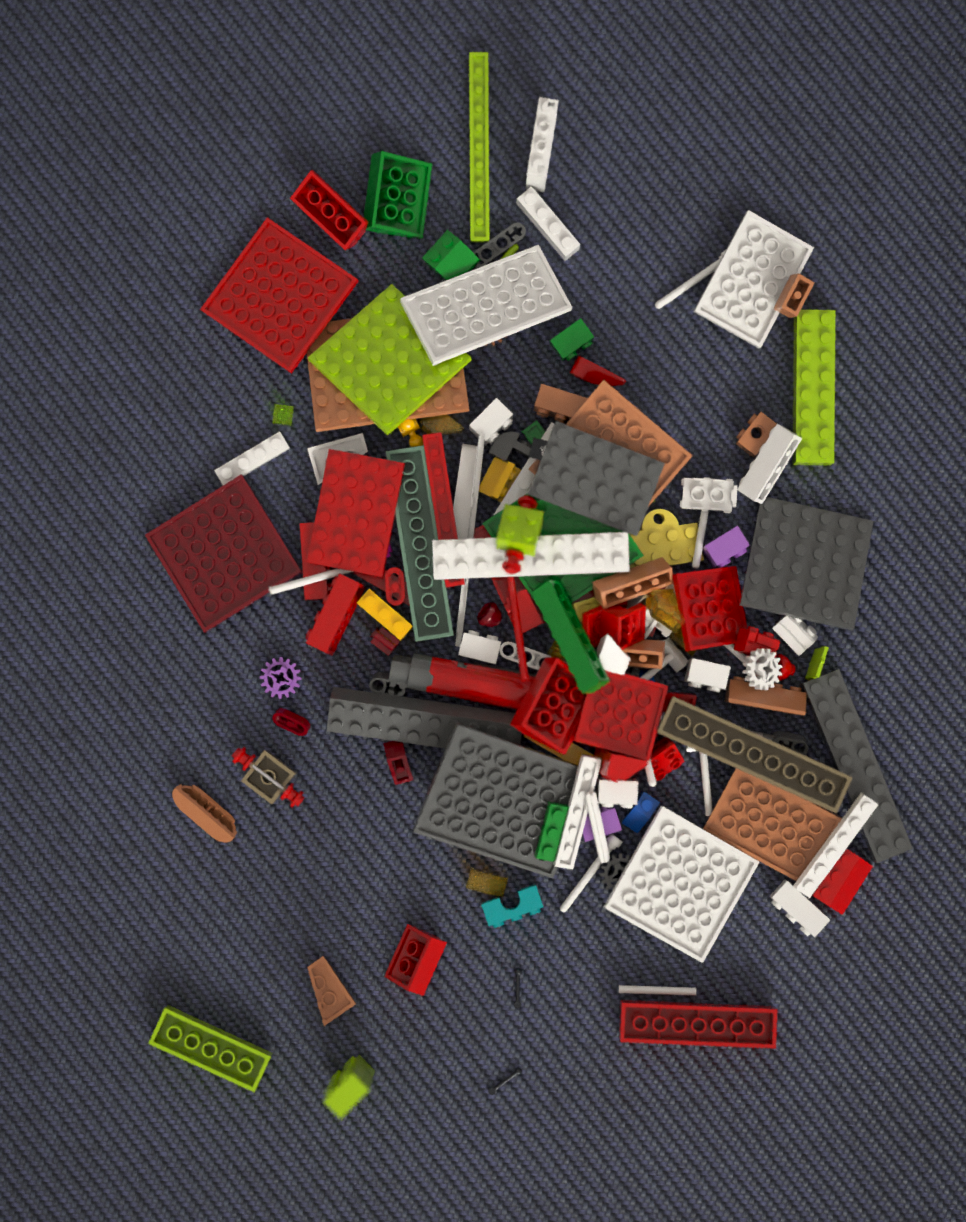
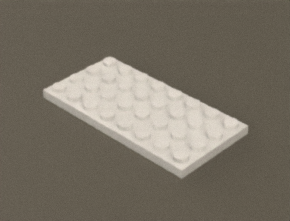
(485, 304)

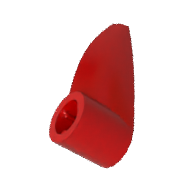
(593, 373)

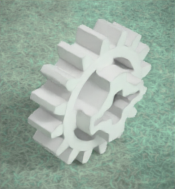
(762, 669)

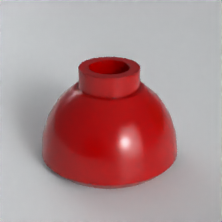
(787, 667)

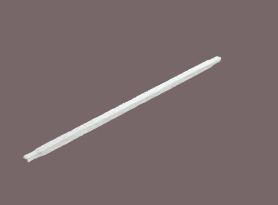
(470, 535)

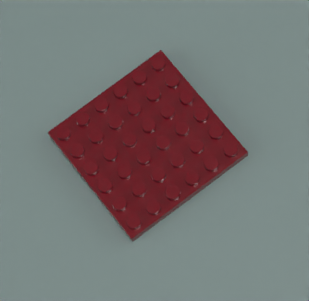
(223, 553)

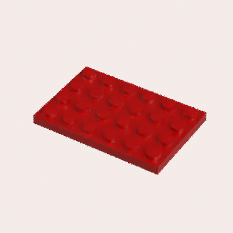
(355, 512)

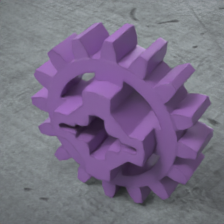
(277, 686)

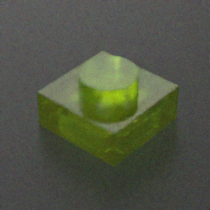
(283, 414)

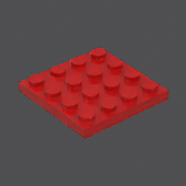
(709, 607)
(622, 716)

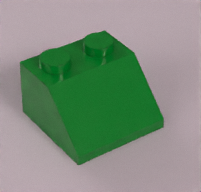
(450, 257)

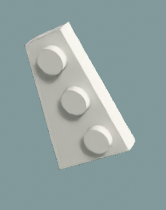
(318, 454)

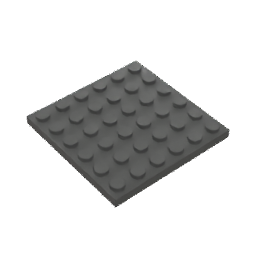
(806, 563)

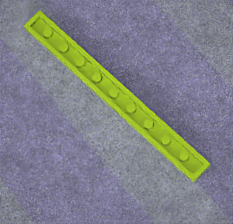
(479, 146)

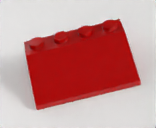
(551, 707)

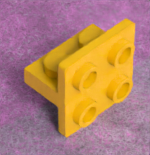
(499, 479)

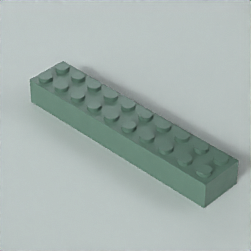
(416, 531)

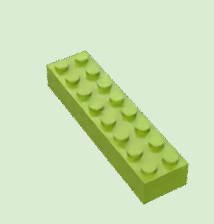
(814, 387)

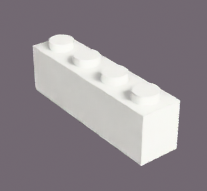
(548, 223)
(769, 463)

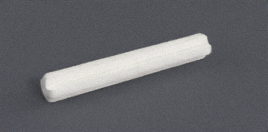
(597, 827)

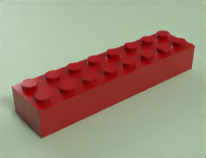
(698, 1024)

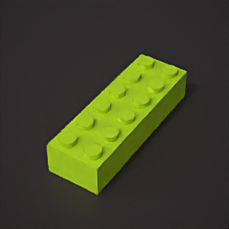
(210, 1048)
(349, 1085)

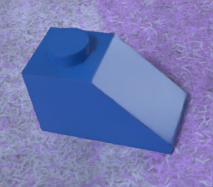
(640, 813)

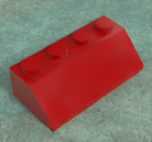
(329, 210)
(335, 614)

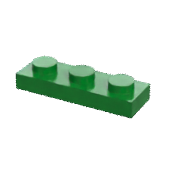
(551, 831)

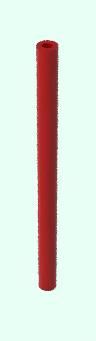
(517, 629)

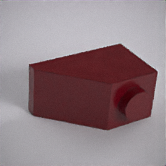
(398, 762)

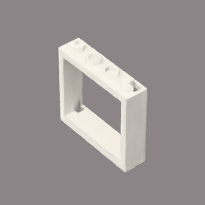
(541, 144)

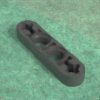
(492, 246)

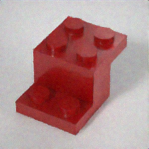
(621, 624)

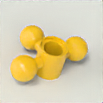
(409, 427)

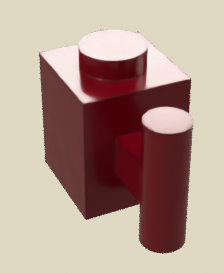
(384, 640)

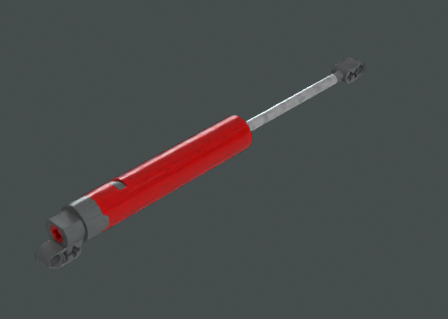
(485, 686)

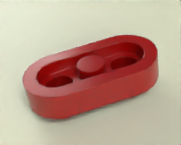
(395, 586)

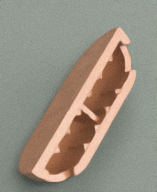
(205, 812)

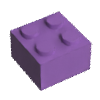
(728, 545)

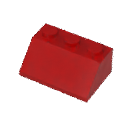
(617, 766)
(843, 881)
(415, 960)

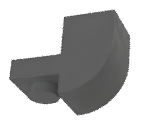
(506, 443)

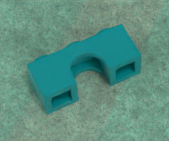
(497, 913)

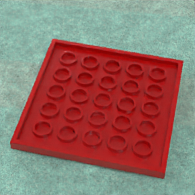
(279, 295)

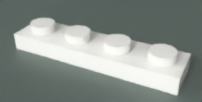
(252, 458)

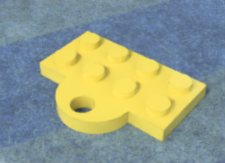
(666, 540)

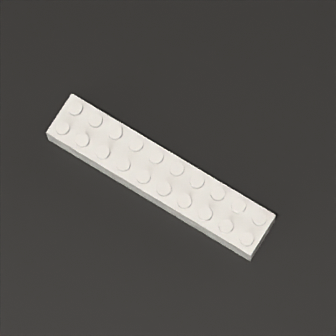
(553, 556)

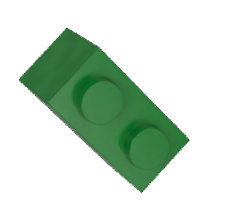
(572, 340)

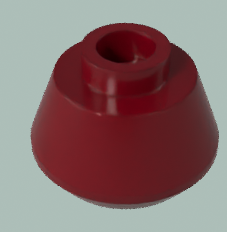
(489, 615)

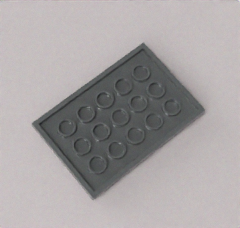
(596, 478)

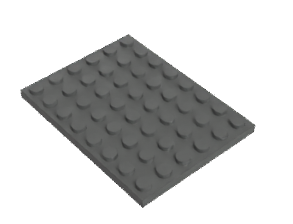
(494, 798)

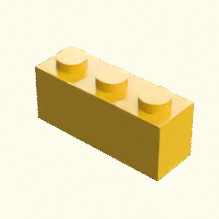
(385, 614)

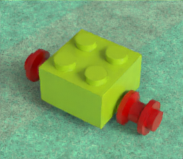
(519, 532)

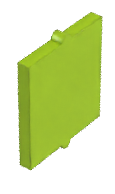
(816, 663)

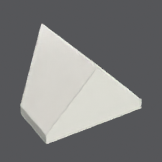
(612, 656)

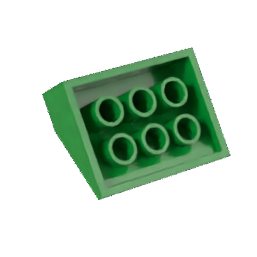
(397, 195)

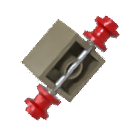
(268, 776)

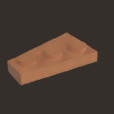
(329, 990)

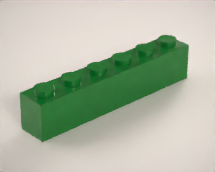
(570, 636)

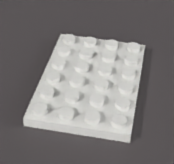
(752, 278)

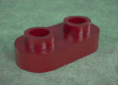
(291, 722)

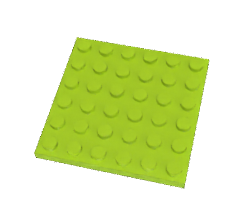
(383, 362)

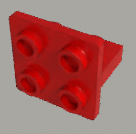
(665, 758)

